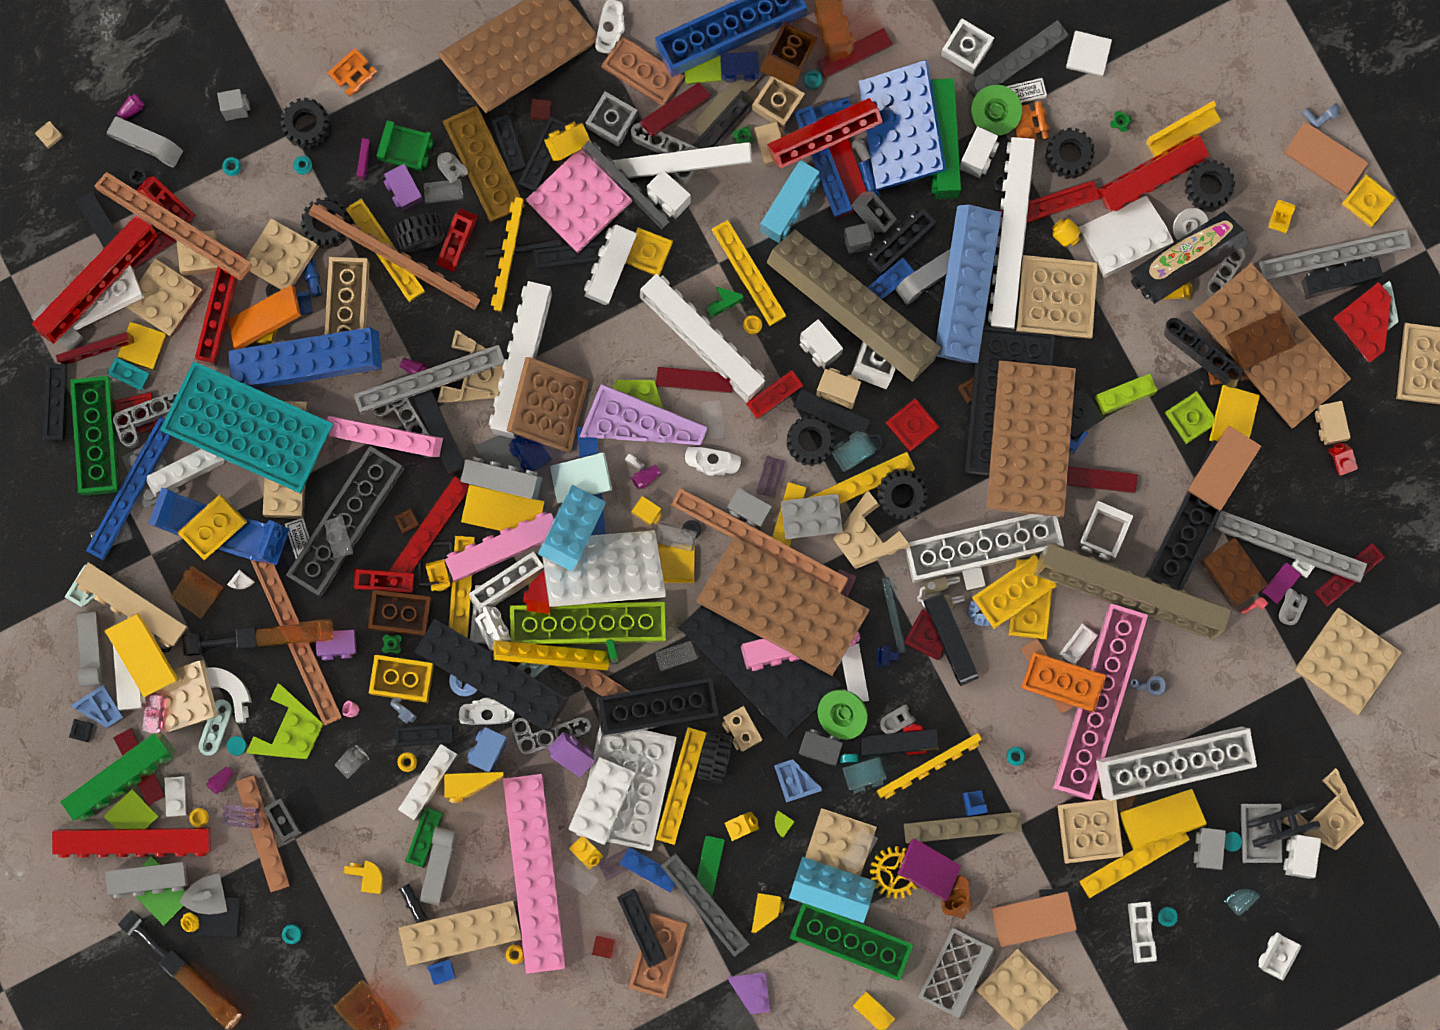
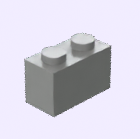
(233, 104)
(748, 508)
(1210, 848)

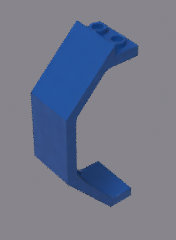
(252, 541)

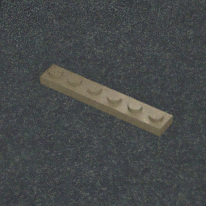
(963, 827)

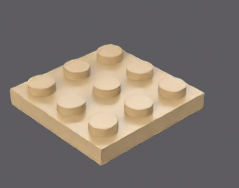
(280, 255)
(166, 297)
(188, 698)
(1090, 830)
(833, 838)
(1017, 990)

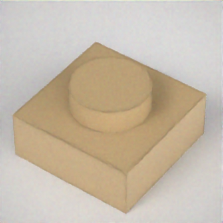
(48, 134)

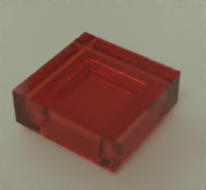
(540, 109)
(603, 947)

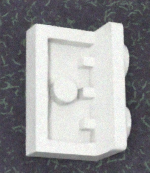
(492, 626)
(1279, 956)

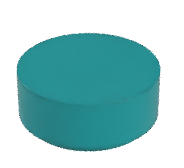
(812, 80)
(236, 746)
(848, 758)
(1232, 841)
(1167, 916)
(292, 934)

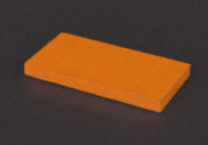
(264, 317)
(1063, 682)

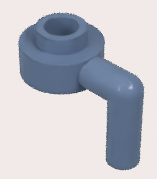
(1331, 113)
(1149, 685)
(405, 714)

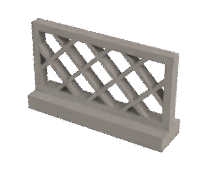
(972, 980)

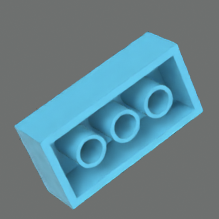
(789, 201)
(571, 528)
(832, 889)

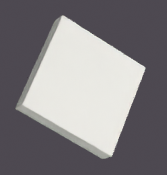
(1088, 53)

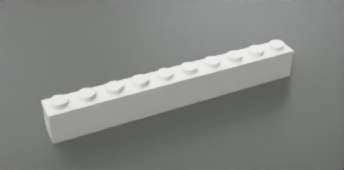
(1013, 233)

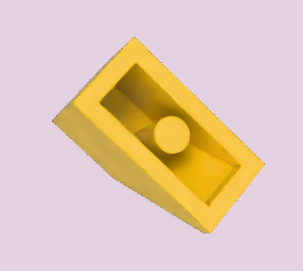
(766, 910)
(873, 1012)

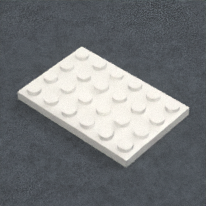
(608, 571)
(650, 758)

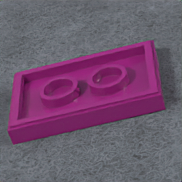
(929, 869)

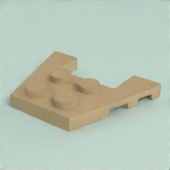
(475, 387)
(860, 541)
(1337, 819)

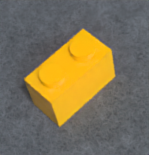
(567, 141)

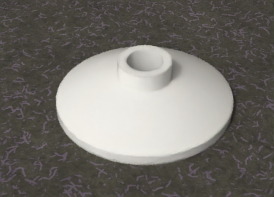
(1194, 216)

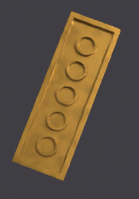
(482, 162)

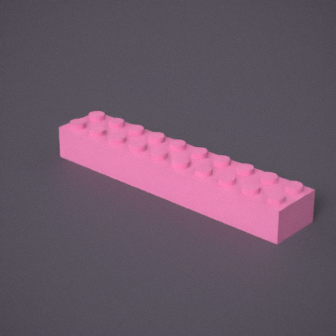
(1090, 730)
(534, 873)

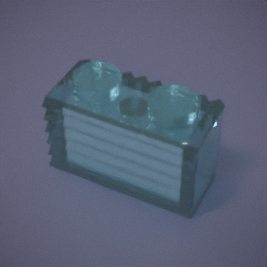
(853, 451)
(864, 774)

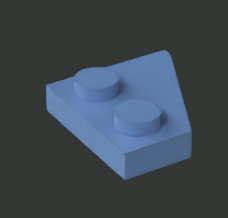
(99, 707)
(795, 781)

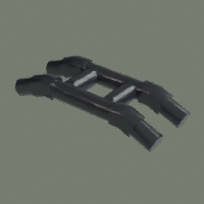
(1272, 820)

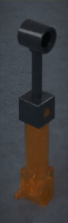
(258, 637)
(178, 968)

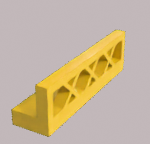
(1182, 129)

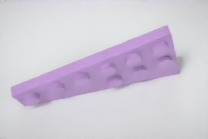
(630, 418)

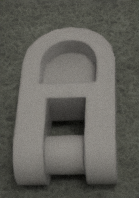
(447, 162)
(1288, 613)
(890, 722)

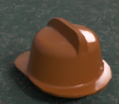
(959, 901)

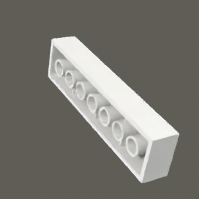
(701, 337)
(526, 342)
(982, 546)
(1176, 763)

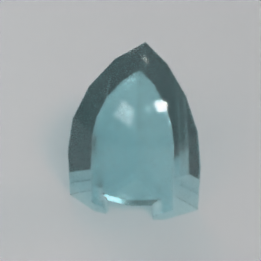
(1241, 900)

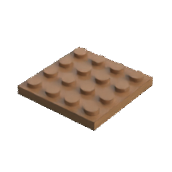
(547, 405)

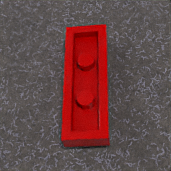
(774, 395)

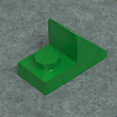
(729, 300)

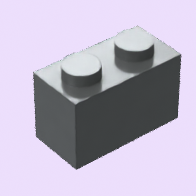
(873, 212)
(858, 238)
(820, 747)
(282, 820)

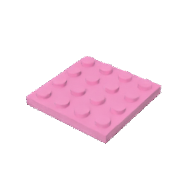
(579, 200)

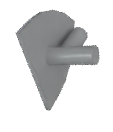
(205, 896)

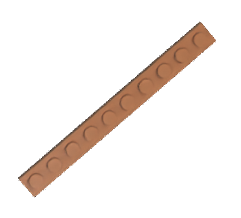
(173, 226)
(387, 251)
(735, 528)
(301, 651)

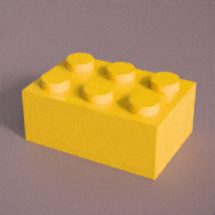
(401, 679)

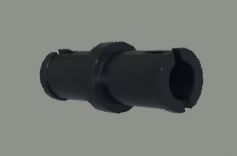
(412, 903)

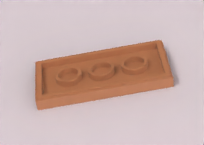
(642, 71)
(1325, 158)
(1224, 468)
(1034, 919)
(658, 978)

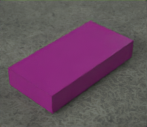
(363, 159)
(1281, 583)

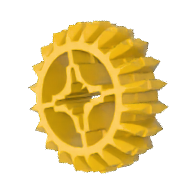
(890, 888)

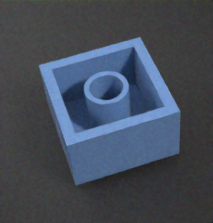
(488, 750)

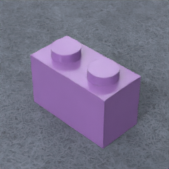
(403, 187)
(343, 645)
(572, 754)

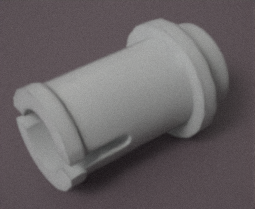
(862, 150)

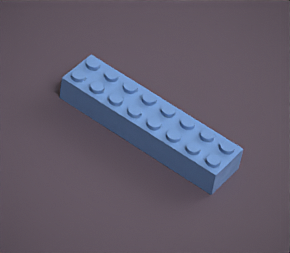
(967, 283)

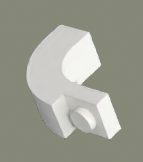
(223, 679)

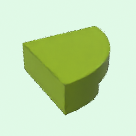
(782, 823)

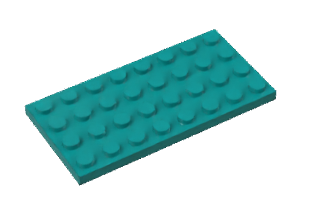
(246, 427)

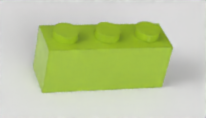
(1126, 394)

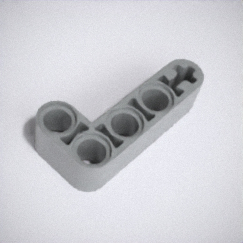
(145, 140)
(663, 147)
(923, 278)
(400, 409)
(133, 422)
(90, 650)
(554, 733)
(438, 865)

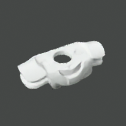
(612, 13)
(698, 456)
(472, 713)

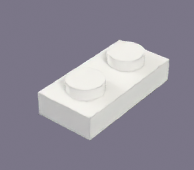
(175, 796)

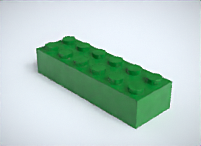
(947, 183)
(95, 435)
(118, 776)
(851, 941)

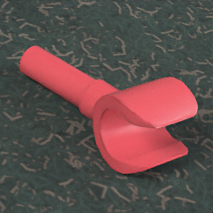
(1260, 603)

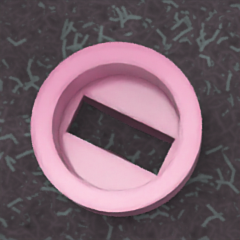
(350, 709)

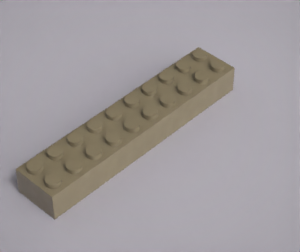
(853, 305)
(1132, 591)

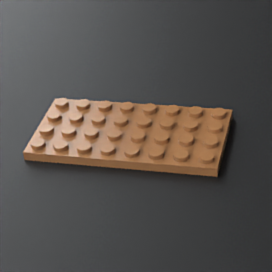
(517, 49)
(1290, 381)
(1031, 439)
(783, 606)

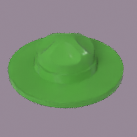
(996, 109)
(842, 714)

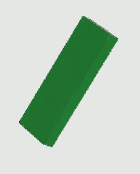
(612, 651)
(423, 837)
(710, 862)

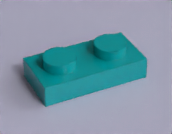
(128, 374)

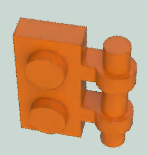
(348, 68)
(1026, 128)

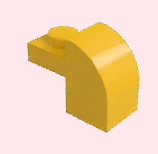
(372, 876)

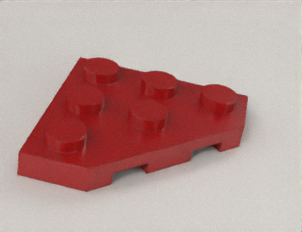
(1367, 321)

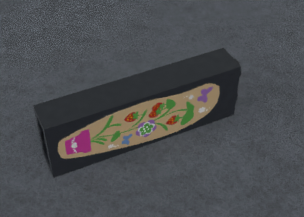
(1189, 257)

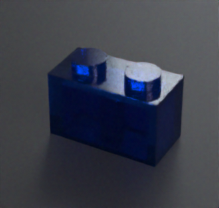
(739, 66)
(529, 453)

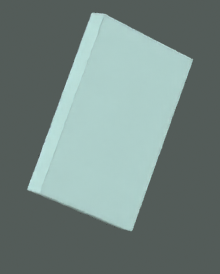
(585, 473)

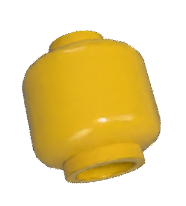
(1066, 232)

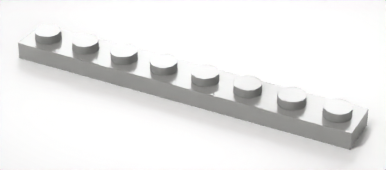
(1334, 255)
(429, 379)
(1290, 546)

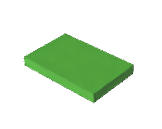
(161, 905)

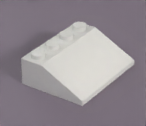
(1126, 236)

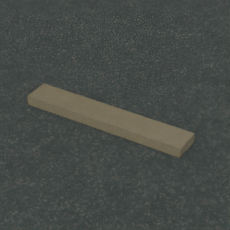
(726, 96)

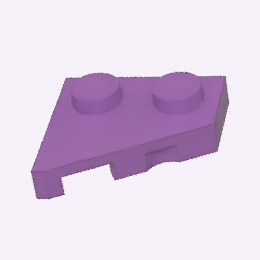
(752, 991)

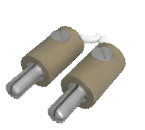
(940, 584)

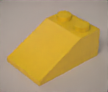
(468, 784)

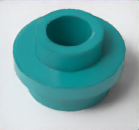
(231, 160)
(305, 170)
(1020, 751)

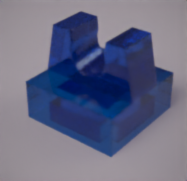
(886, 656)

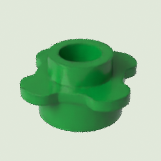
(1121, 116)
(743, 131)
(391, 639)

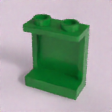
(405, 147)

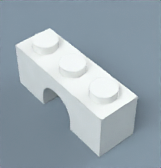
(1140, 924)

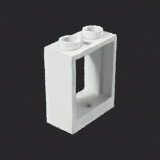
(1114, 514)

